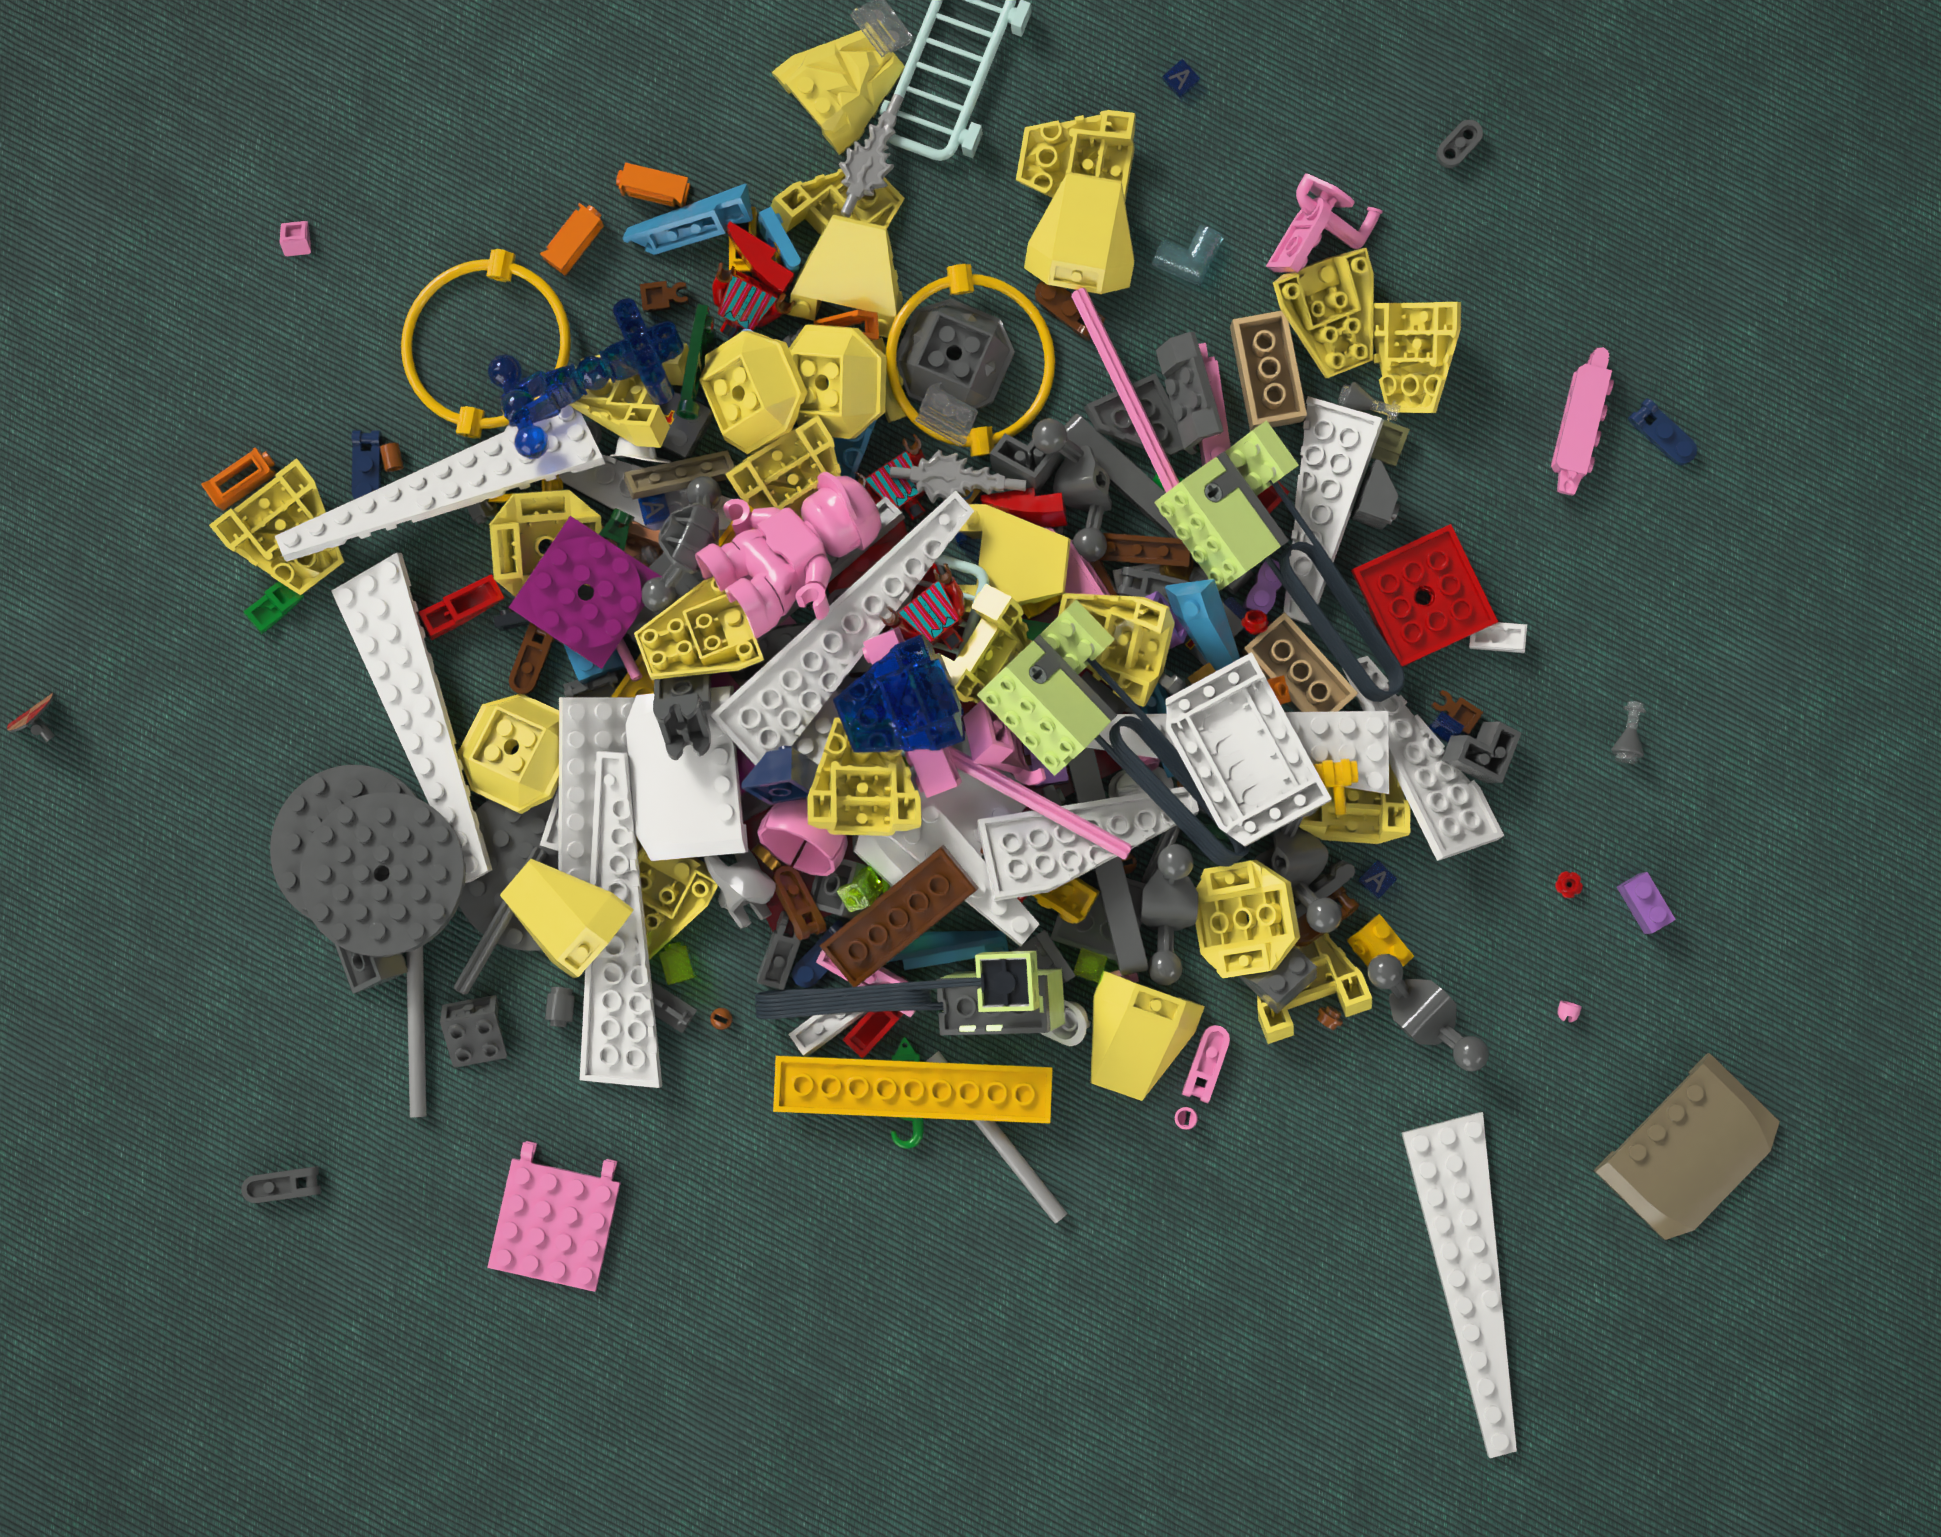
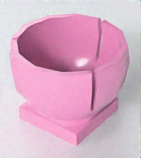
(784, 832)

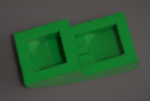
(272, 606)

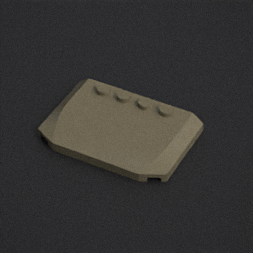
(1691, 1150)

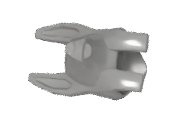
(742, 885)

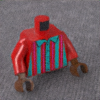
(745, 301)
(898, 491)
(933, 612)

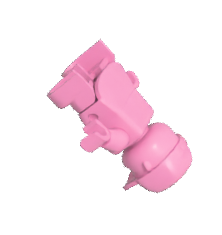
(784, 556)

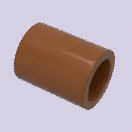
(391, 457)

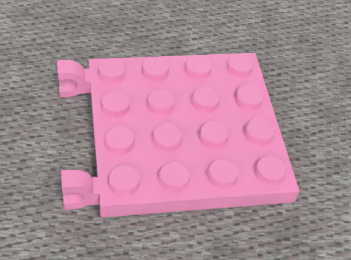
(554, 1222)

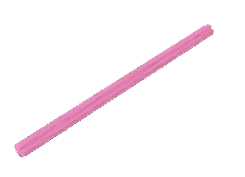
(1125, 389)
(1041, 804)

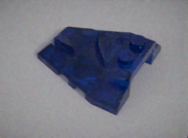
(902, 702)

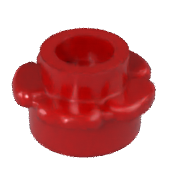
(1255, 622)
(1563, 879)

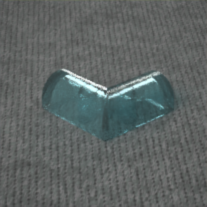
(1191, 263)

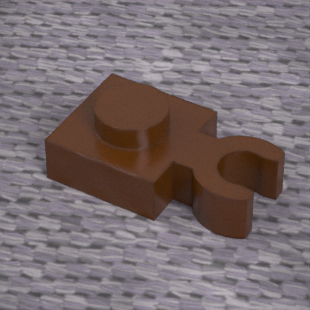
(657, 296)
(1460, 711)

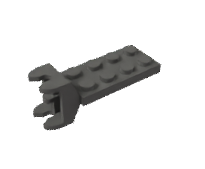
(681, 713)

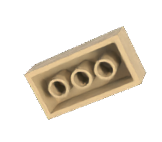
(1268, 370)
(1309, 675)

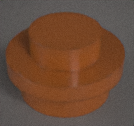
(1329, 1017)

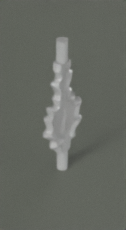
(867, 164)
(946, 474)

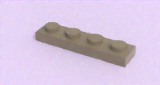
(676, 474)

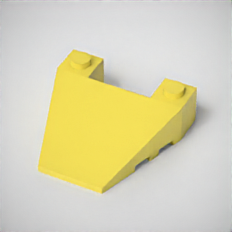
(825, 197)
(850, 269)
(627, 408)
(1017, 556)
(991, 645)
(1334, 976)

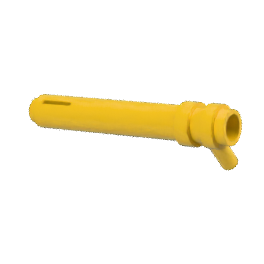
(1337, 776)

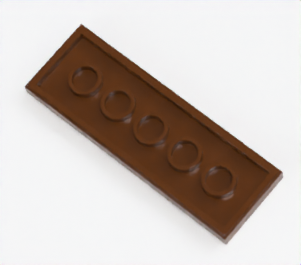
(899, 916)

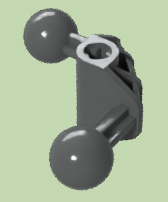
(1080, 482)
(681, 538)
(1300, 860)
(1168, 906)
(1426, 1012)

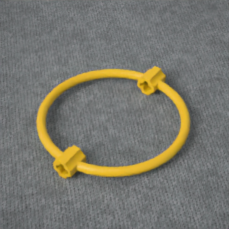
(500, 268)
(960, 282)

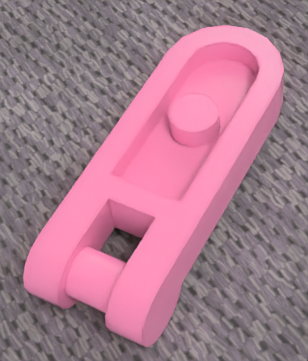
(1207, 1062)

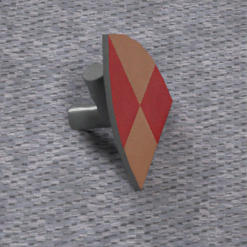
(32, 717)

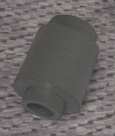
(560, 1006)

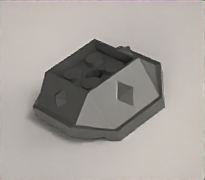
(959, 327)

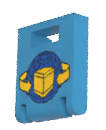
(773, 234)

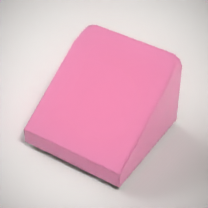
(295, 238)

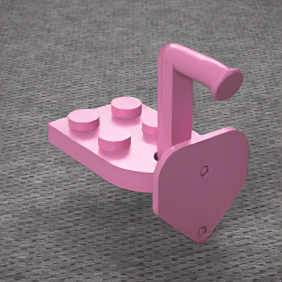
(1312, 219)

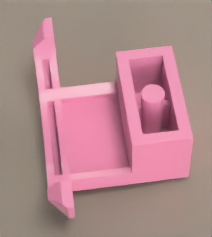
(997, 745)

